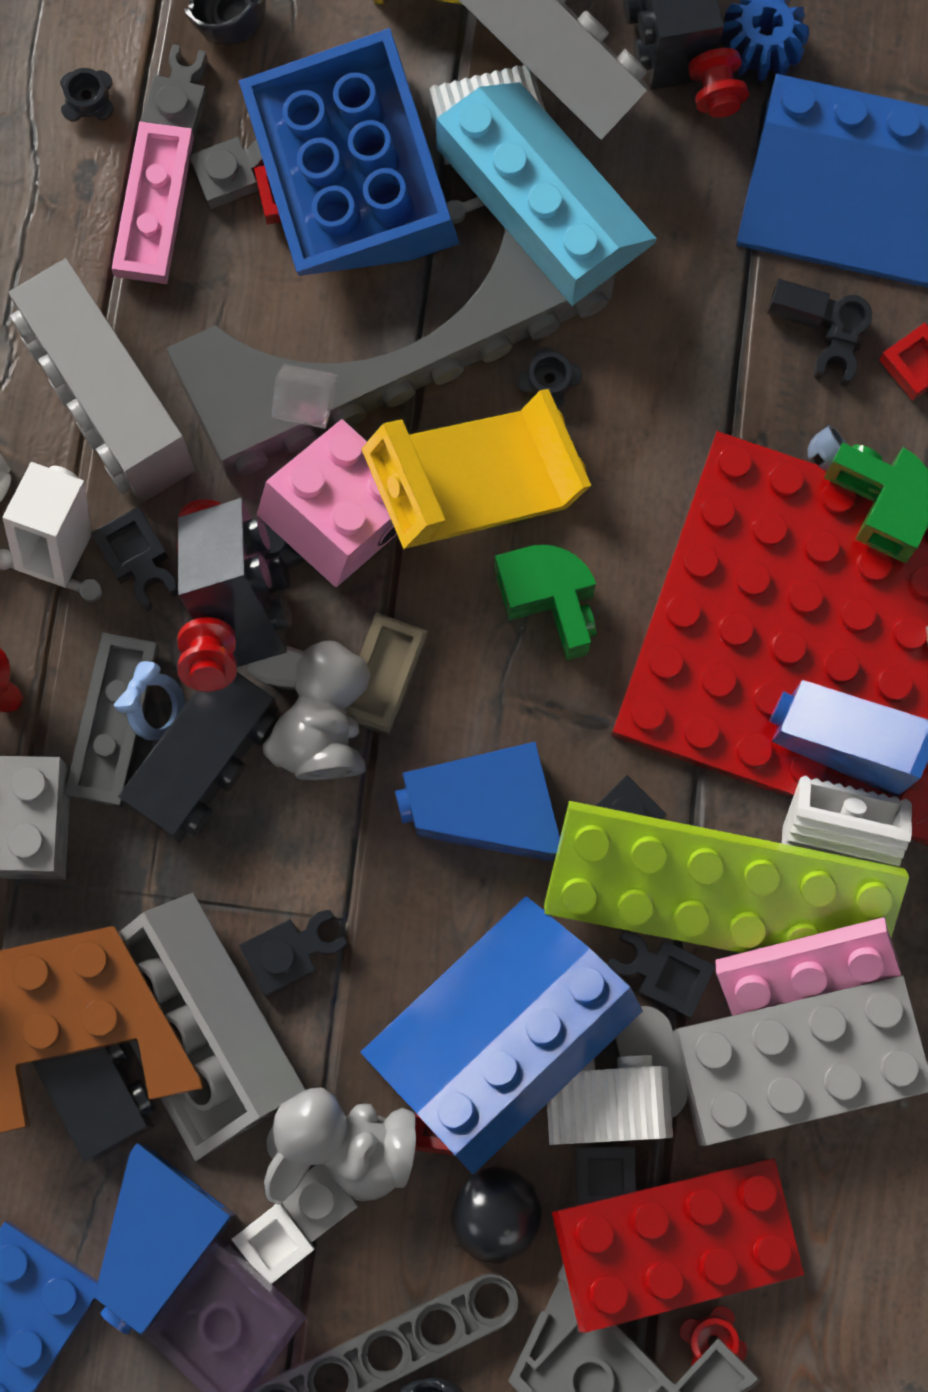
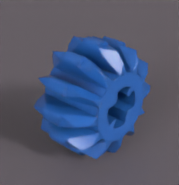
(760, 52)

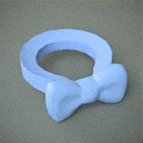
(129, 702)

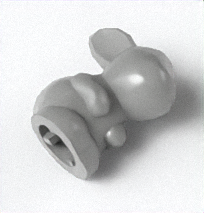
(316, 729)
(360, 1150)

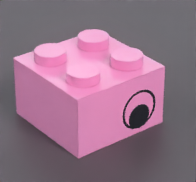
(329, 505)

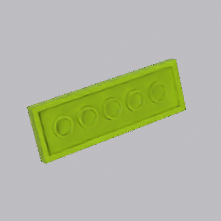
(710, 882)

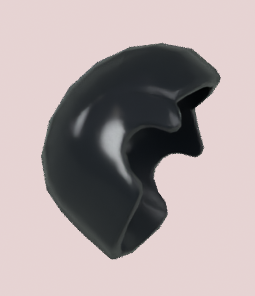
(226, 20)
(496, 1215)

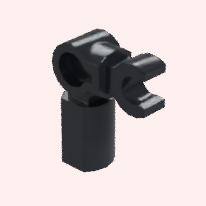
(844, 318)

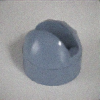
(826, 444)

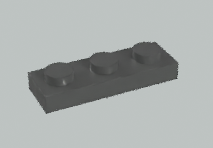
(105, 738)

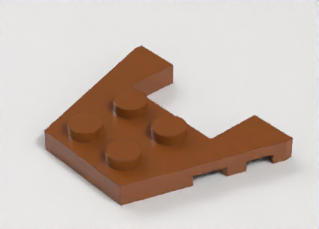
(79, 998)

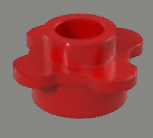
(717, 1323)

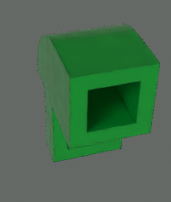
(897, 492)
(552, 580)

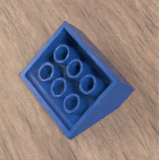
(348, 158)
(841, 181)
(502, 1032)

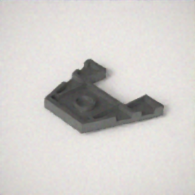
(610, 1360)

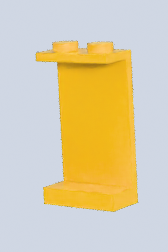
(476, 472)

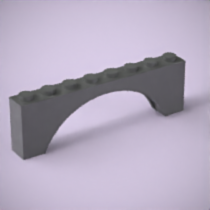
(235, 383)

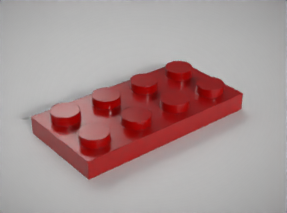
(676, 1245)

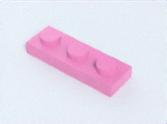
(153, 203)
(808, 967)

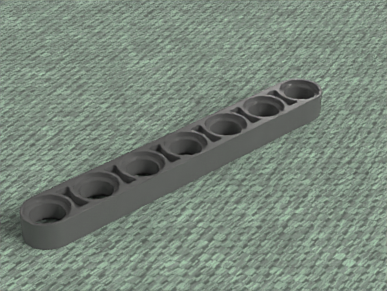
(407, 1331)

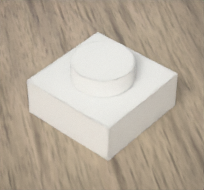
(273, 1243)

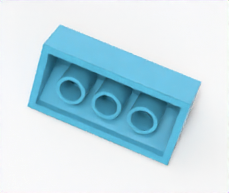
(541, 188)

